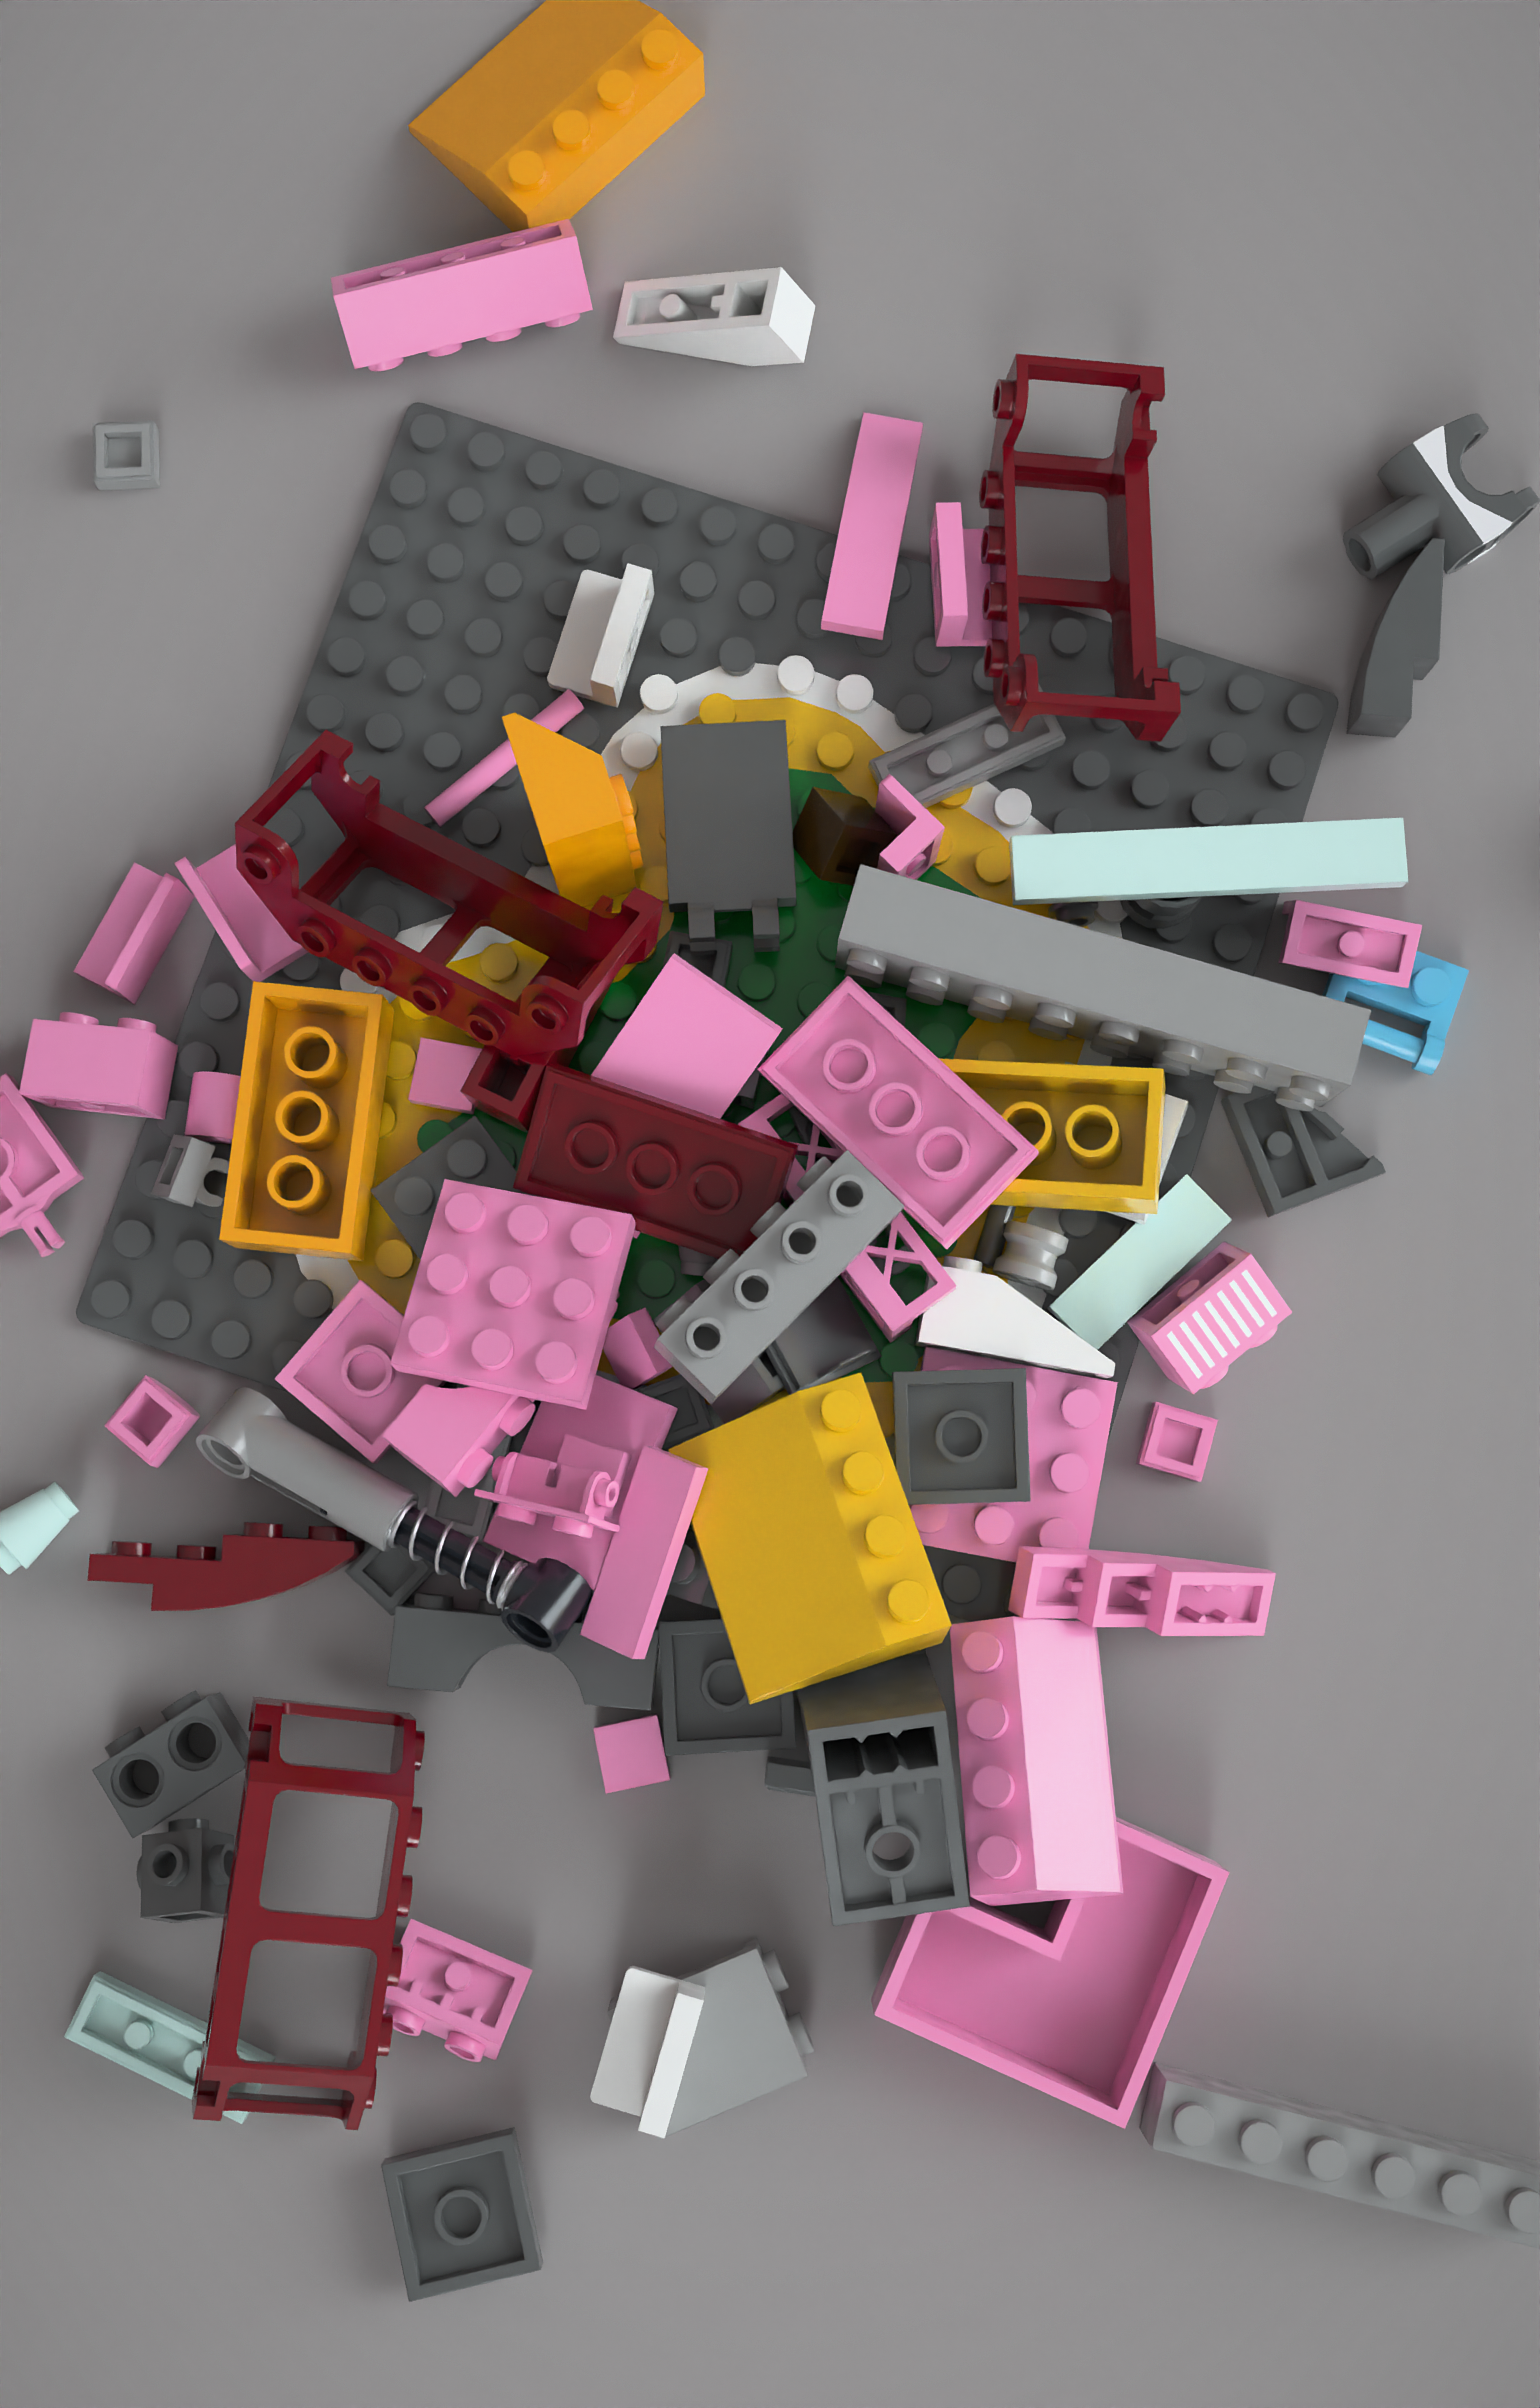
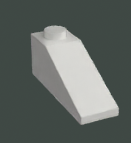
(719, 316)
(1001, 1324)

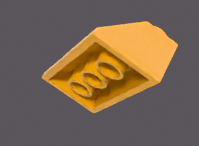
(578, 813)

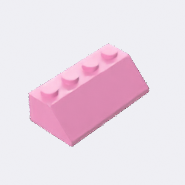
(1034, 1761)

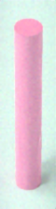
(497, 762)

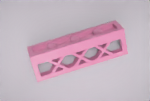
(862, 1274)

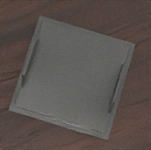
(822, 1342)

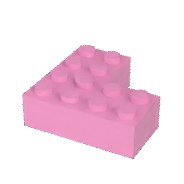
(1063, 2003)

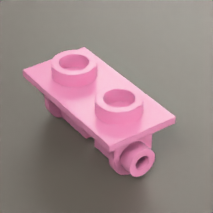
(576, 1502)

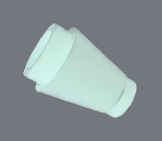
(32, 1525)

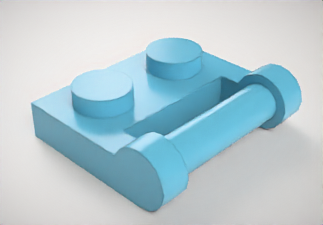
(1427, 1001)

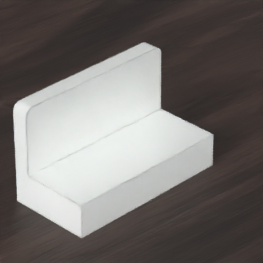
(602, 634)
(648, 2047)

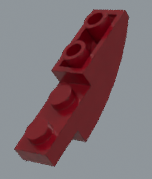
(250, 1568)

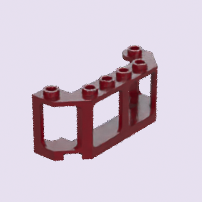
(1142, 693)
(480, 891)
(249, 1922)

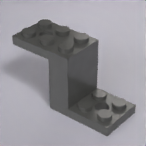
(880, 1769)

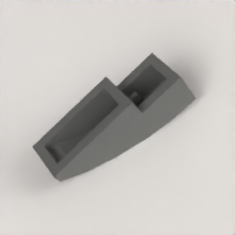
(1400, 649)

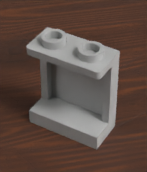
(741, 2039)

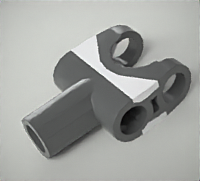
(1435, 503)

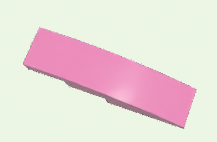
(872, 526)
(1141, 1591)

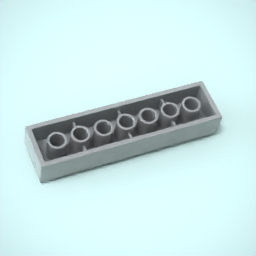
(1099, 990)

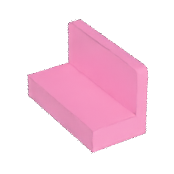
(957, 579)
(916, 830)
(240, 916)
(134, 932)
(1349, 943)

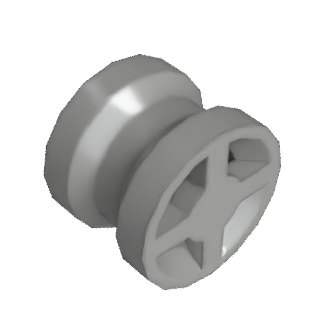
(1030, 1255)

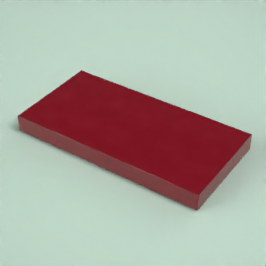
(653, 1159)

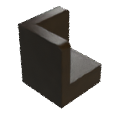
(839, 834)

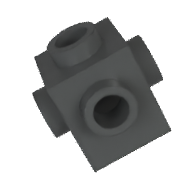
(185, 1872)

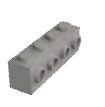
(777, 1276)

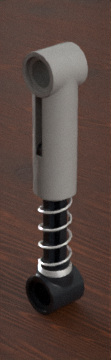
(257, 1441)

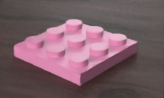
(514, 1293)
(1066, 1458)

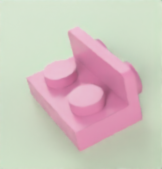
(455, 1992)

